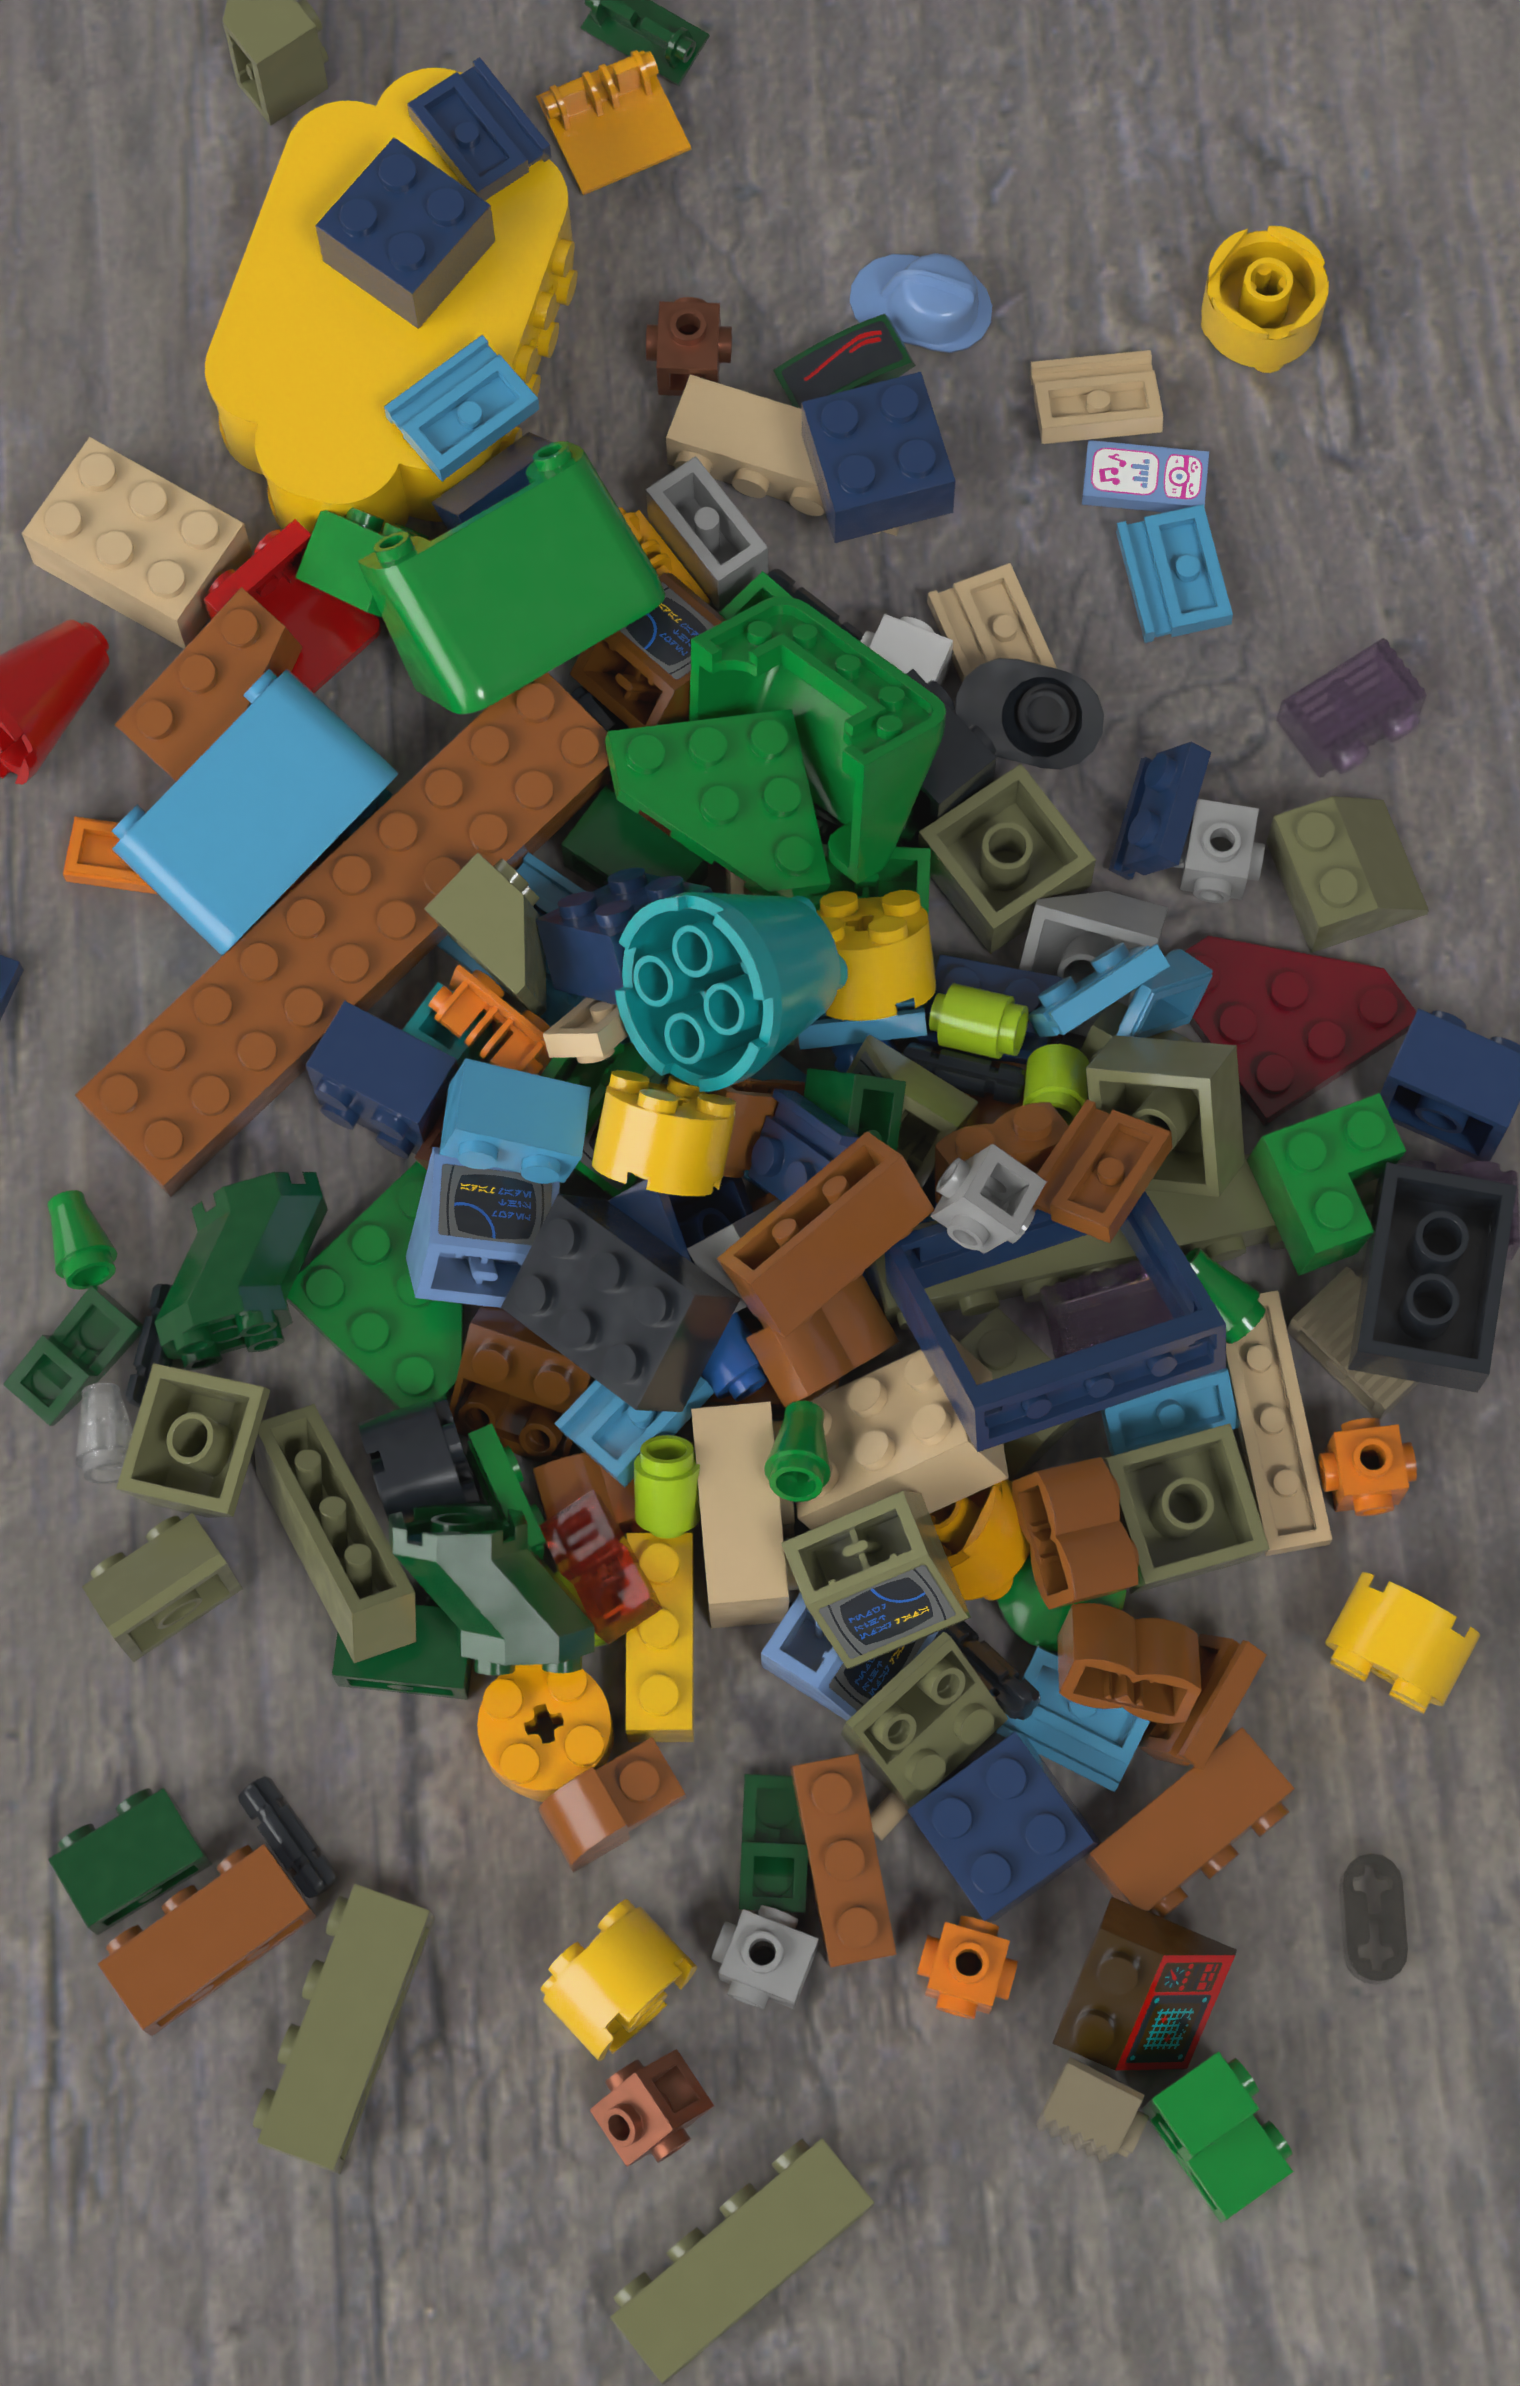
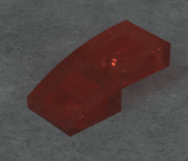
(600, 1566)

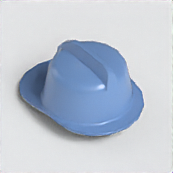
(926, 297)

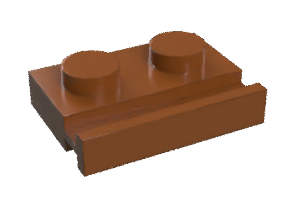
(1101, 1170)
(1225, 1677)

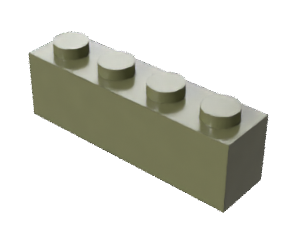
(335, 1534)
(345, 2028)
(740, 2260)

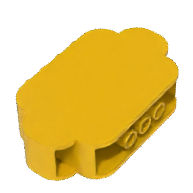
(315, 358)

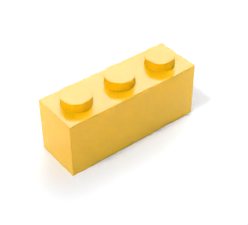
(663, 1645)

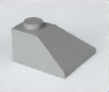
(1080, 927)

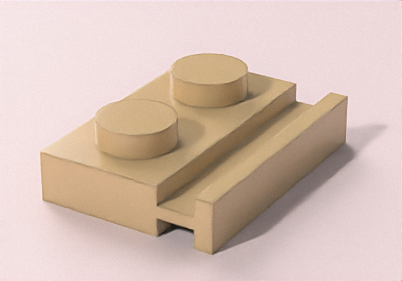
(1096, 397)
(988, 621)

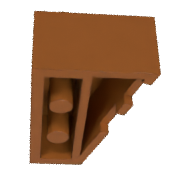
(206, 684)

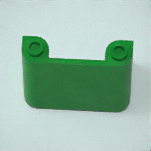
(513, 585)
(857, 717)

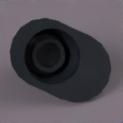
(1032, 712)

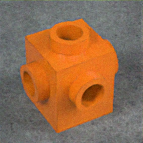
(1355, 1485)
(960, 1993)

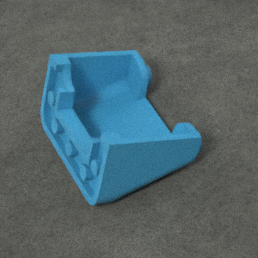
(253, 810)

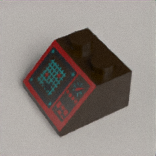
(1143, 1992)

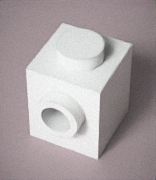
(912, 645)

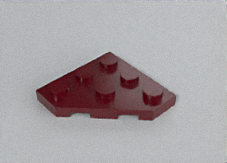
(1294, 1018)

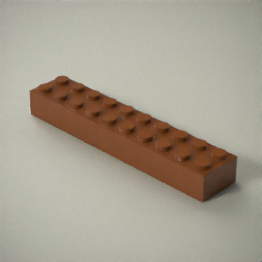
(345, 932)

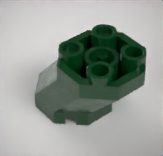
(241, 1269)
(493, 1588)

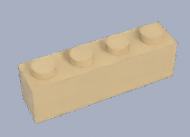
(745, 443)

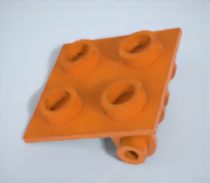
(517, 1033)

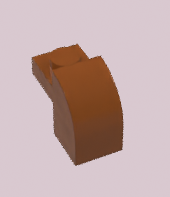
(606, 1803)

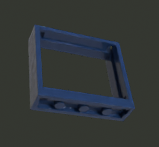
(1076, 1382)

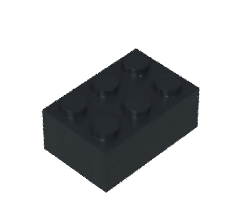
(1432, 1277)
(620, 1303)

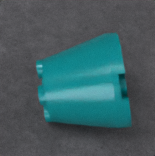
(724, 982)

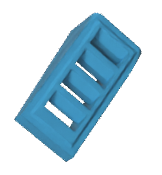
(1167, 998)

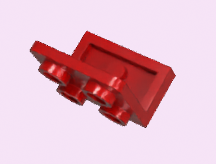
(323, 625)

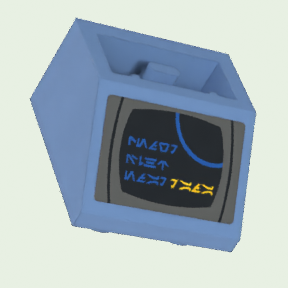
(473, 1231)
(809, 1663)

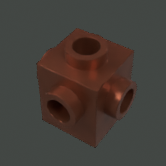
(687, 343)
(638, 2110)

